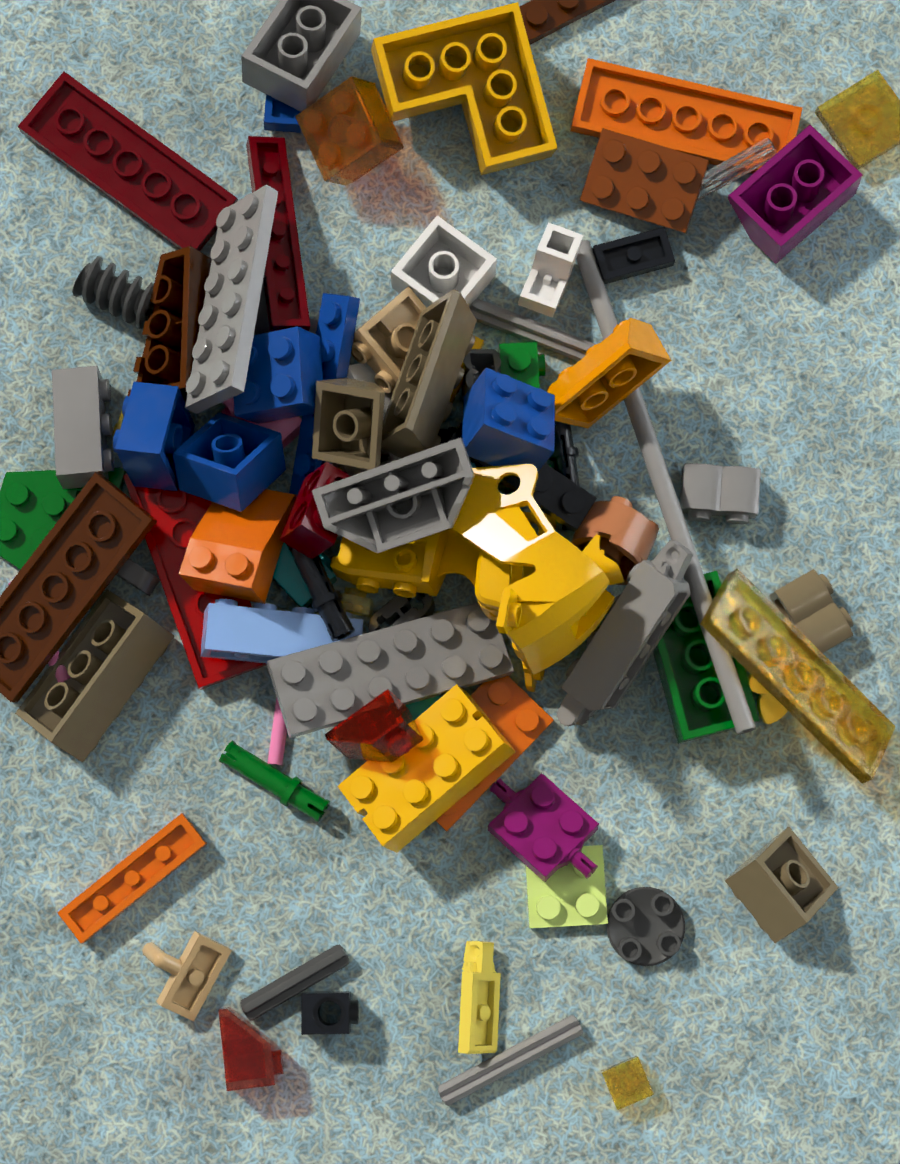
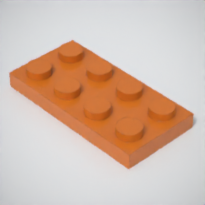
(517, 720)

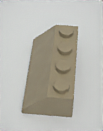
(429, 376)
(106, 666)

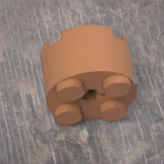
(623, 532)

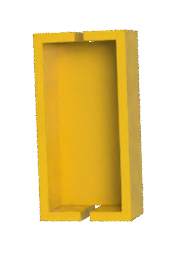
(434, 775)

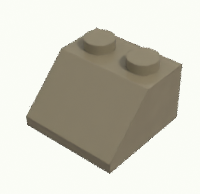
(348, 422)
(782, 885)

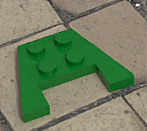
(31, 507)

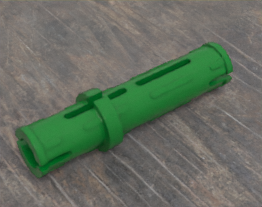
(287, 789)

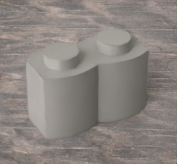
(720, 491)

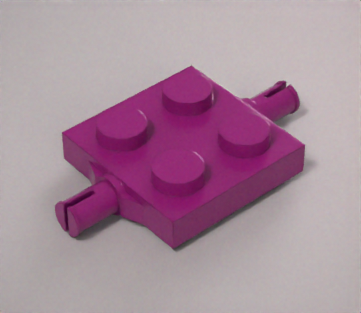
(543, 827)

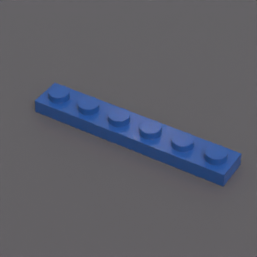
(336, 334)

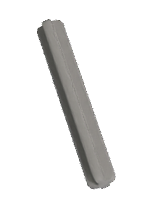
(530, 330)
(510, 1060)

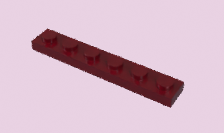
(283, 271)

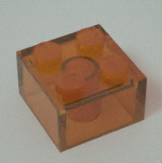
(349, 131)

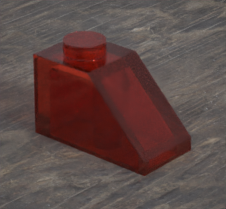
(377, 731)
(247, 1053)

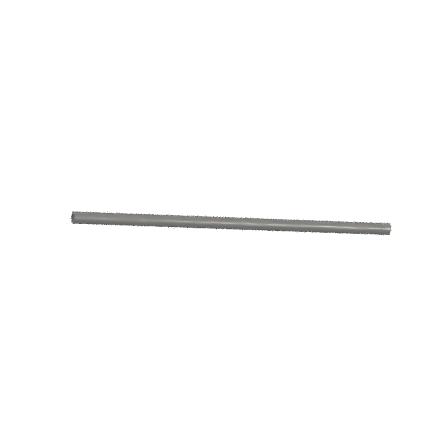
(667, 499)

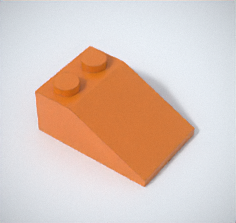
(238, 550)

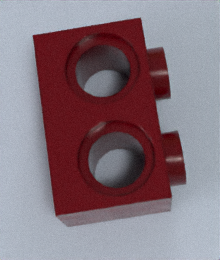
(304, 526)

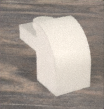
(550, 269)

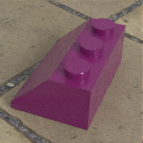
(794, 193)

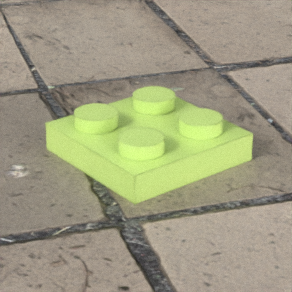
(568, 896)

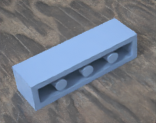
(262, 631)

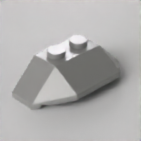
(399, 499)

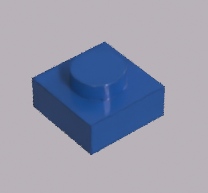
(280, 116)

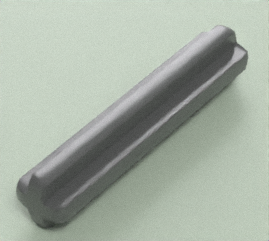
(294, 982)

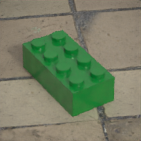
(690, 677)

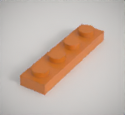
(132, 878)

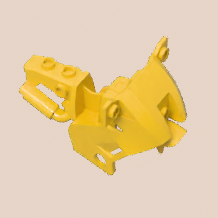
(532, 584)

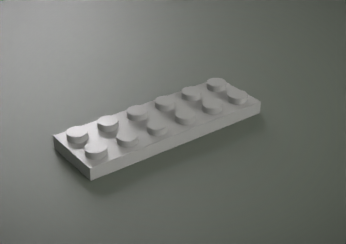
(231, 300)
(409, 659)

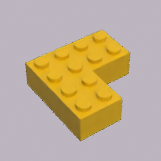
(475, 63)

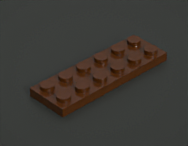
(65, 579)

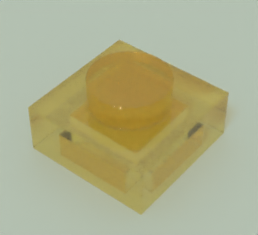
(355, 602)
(627, 1082)

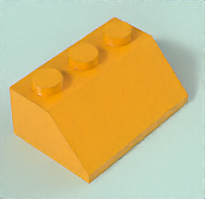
(608, 373)

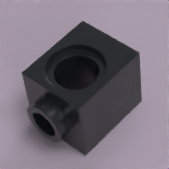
(310, 1016)

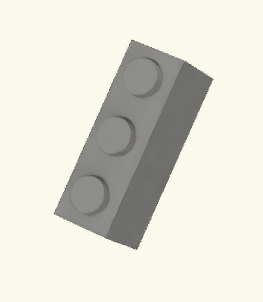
(81, 425)

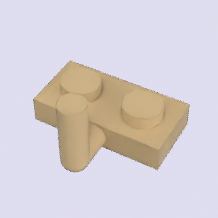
(190, 975)

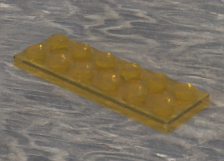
(798, 675)

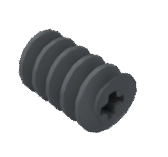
(115, 292)

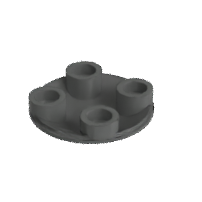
(645, 926)

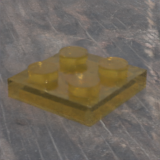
(863, 119)

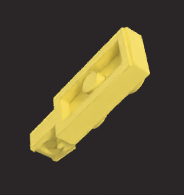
(479, 1000)

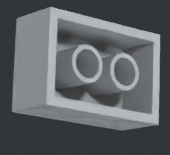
(300, 49)

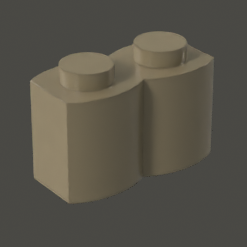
(812, 610)

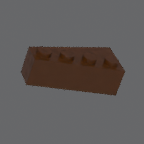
(174, 320)

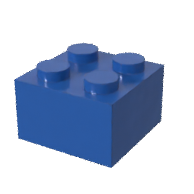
(281, 376)
(508, 421)
(150, 432)
(229, 461)

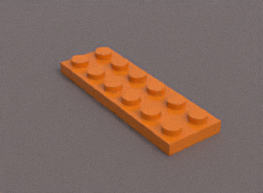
(679, 113)

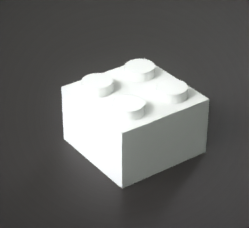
(443, 262)

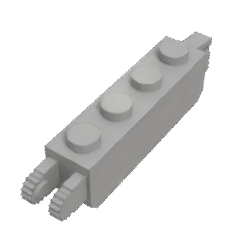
(627, 635)

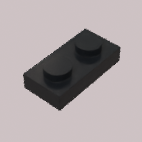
(634, 255)

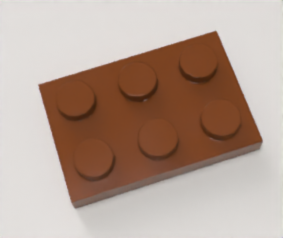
(644, 180)

